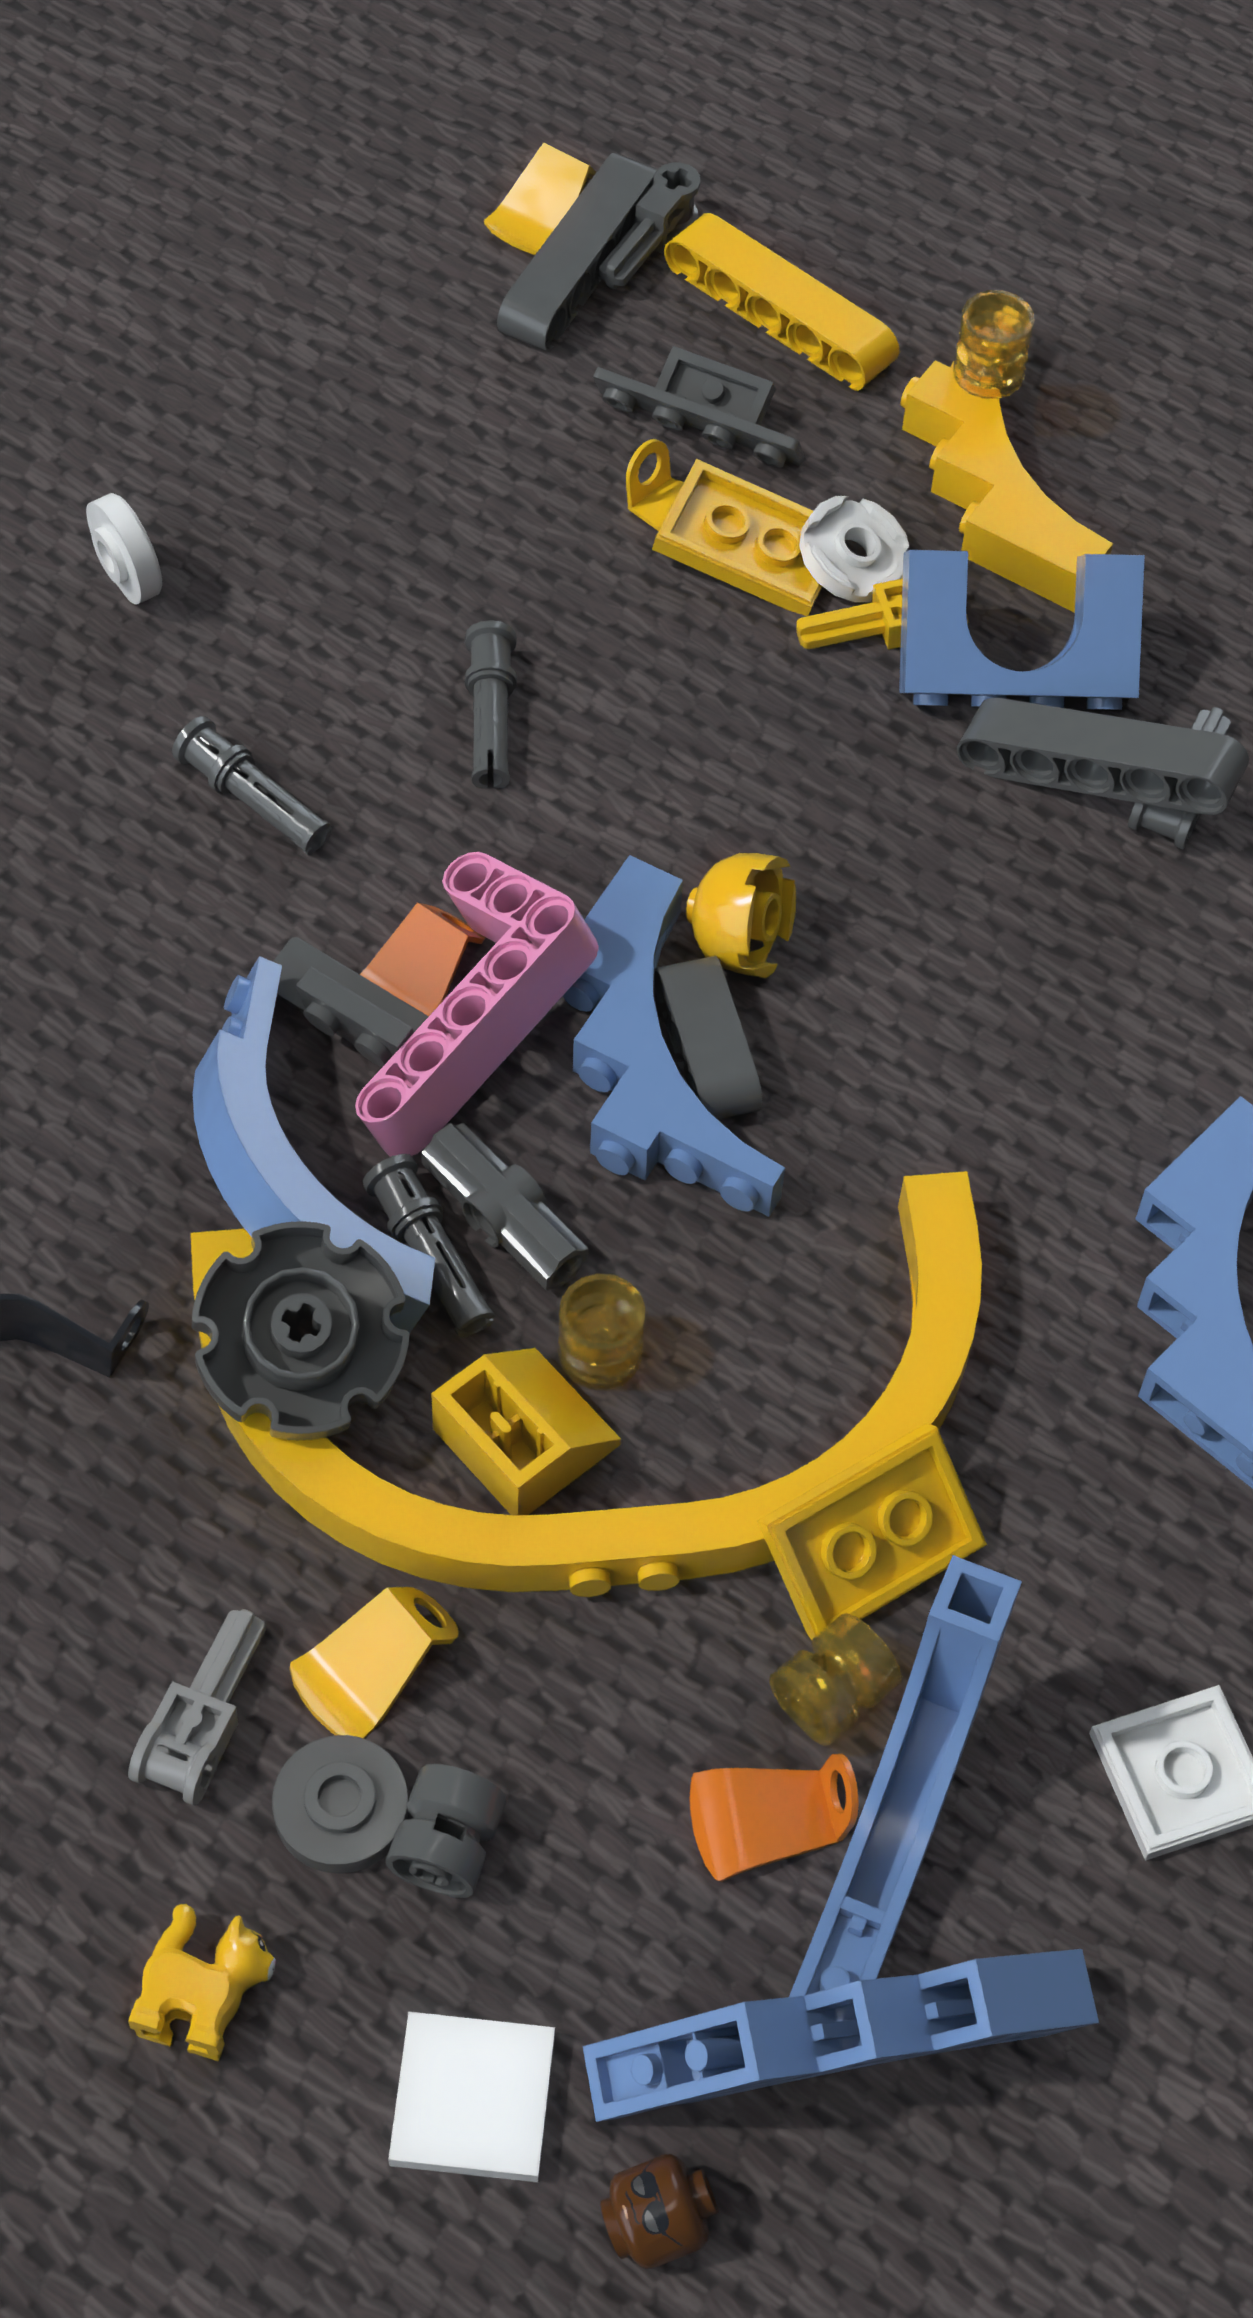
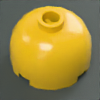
(741, 902)

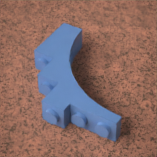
(621, 1049)

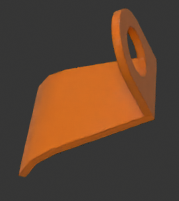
(422, 957)
(769, 1814)

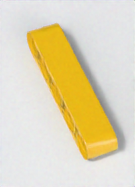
(782, 299)

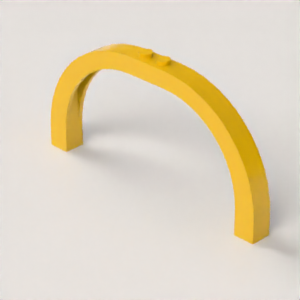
(643, 1543)

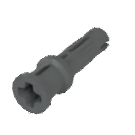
(490, 683)
(233, 771)
(417, 1221)

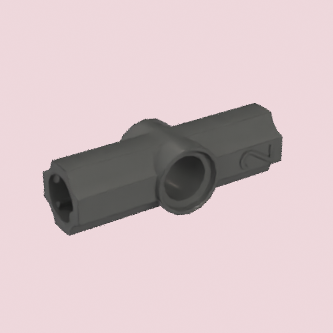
(505, 1205)

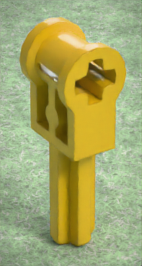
(856, 622)

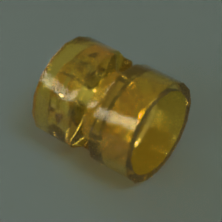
(993, 344)
(601, 1331)
(843, 1672)

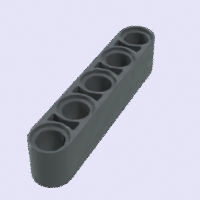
(569, 260)
(1104, 755)

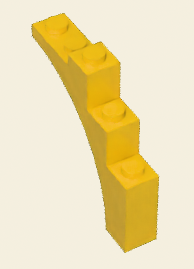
(1007, 515)

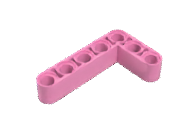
(535, 961)

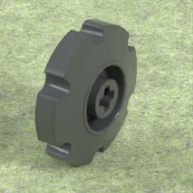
(249, 1314)

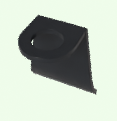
(39, 1324)

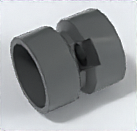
(450, 1819)

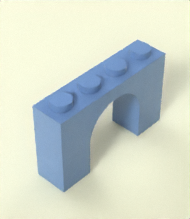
(1095, 663)

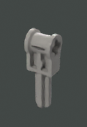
(197, 1722)

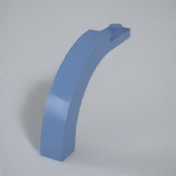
(252, 1156)
(912, 1777)

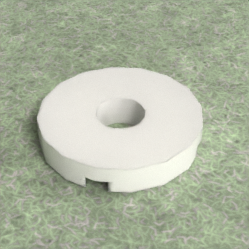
(831, 560)

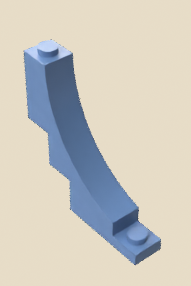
(1208, 1371)
(839, 2030)

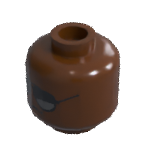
(658, 2211)

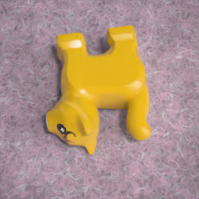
(196, 1991)

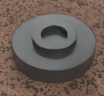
(339, 1803)

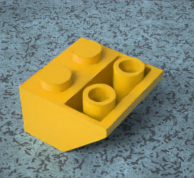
(520, 1427)

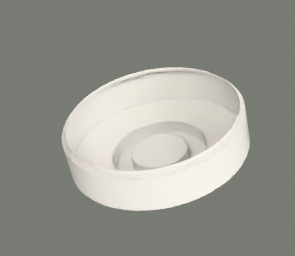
(124, 548)

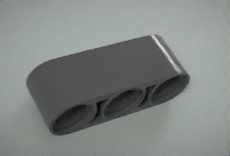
(708, 1036)

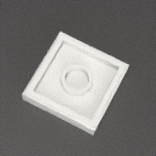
(1179, 1771)
(472, 2097)

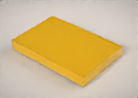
(740, 537)
(872, 1531)

